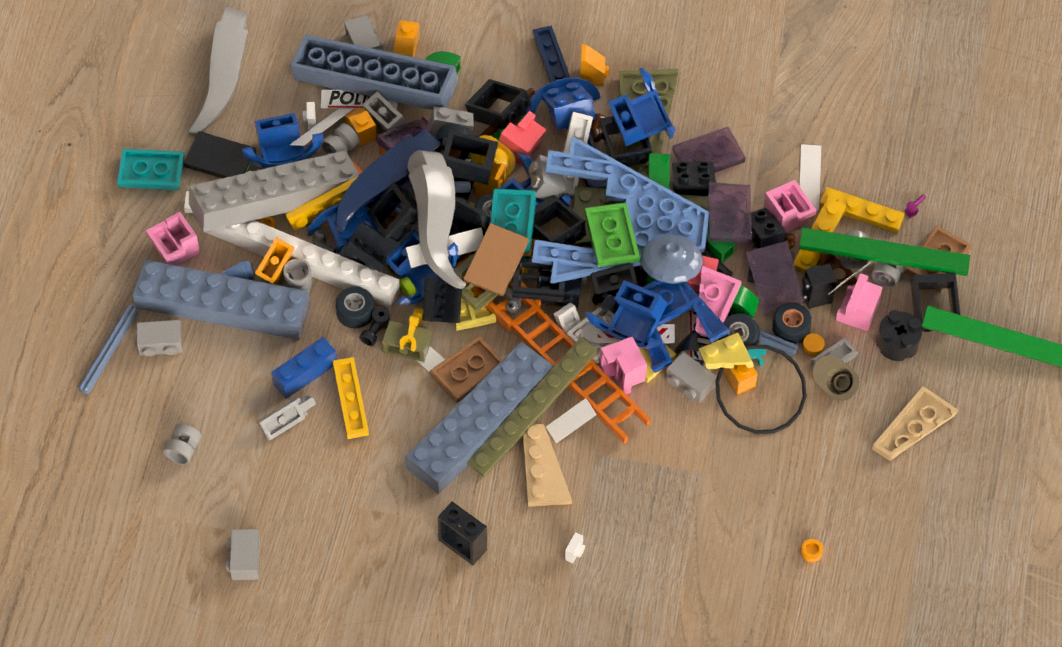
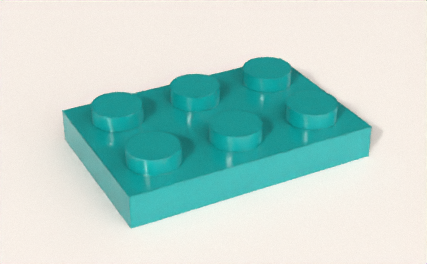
(150, 169)
(514, 212)

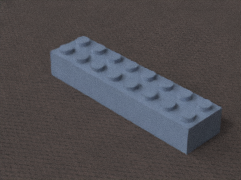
(372, 71)
(221, 299)
(470, 424)

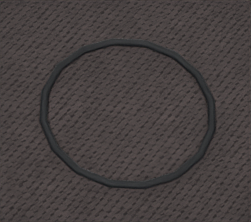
(780, 427)

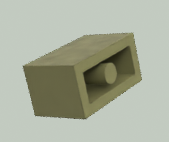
(396, 331)

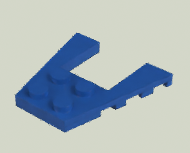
(681, 299)

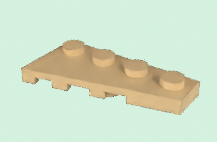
(915, 421)
(543, 474)

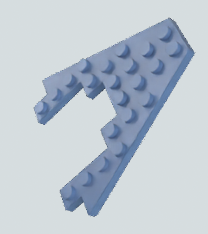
(650, 206)

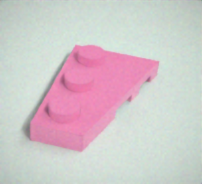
(718, 294)

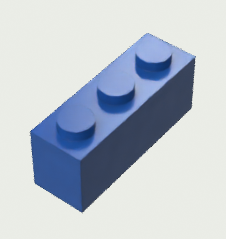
(304, 367)

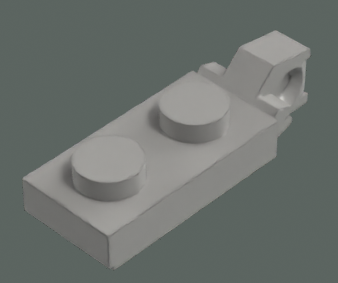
(285, 416)

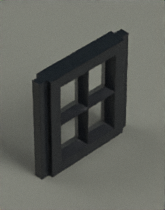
(535, 293)

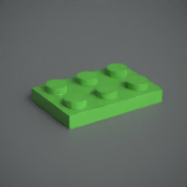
(612, 235)

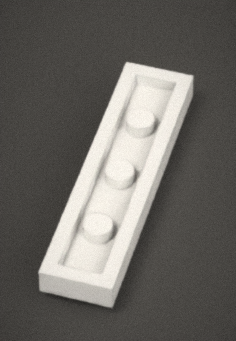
(579, 128)

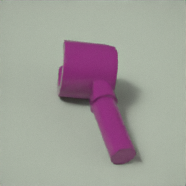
(912, 209)

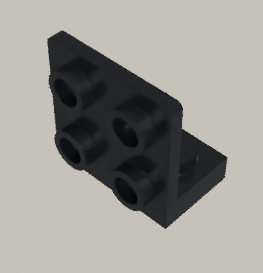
(467, 218)

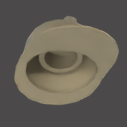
(836, 377)

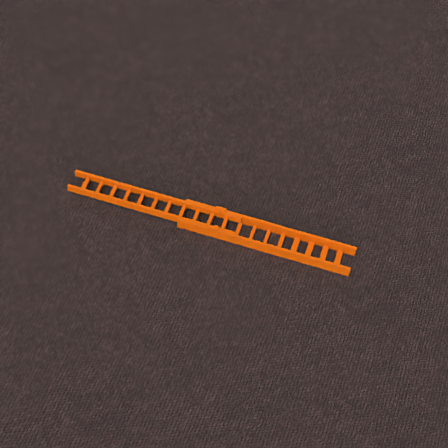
(535, 308)

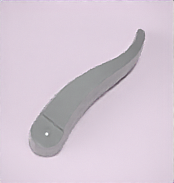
(225, 66)
(435, 204)

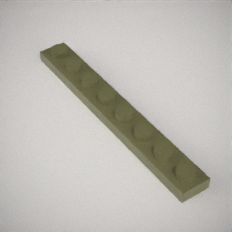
(532, 407)

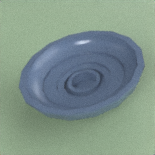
(671, 258)

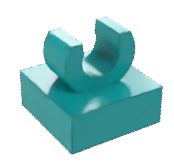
(755, 353)

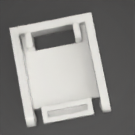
(585, 330)

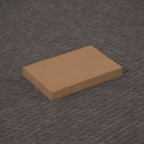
(941, 240)
(496, 259)
(465, 368)

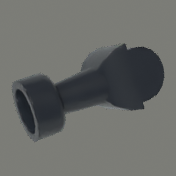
(381, 319)

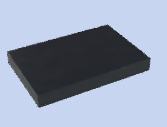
(216, 156)

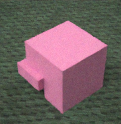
(789, 205)
(174, 239)
(860, 304)
(623, 363)

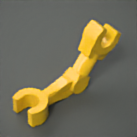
(414, 321)

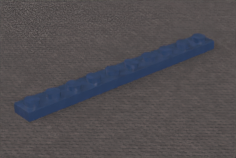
(557, 69)

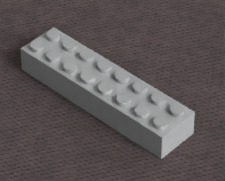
(268, 190)

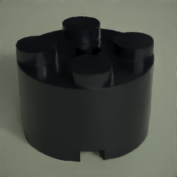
(899, 335)

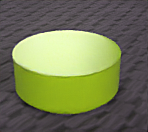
(407, 286)

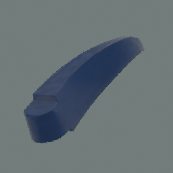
(381, 174)

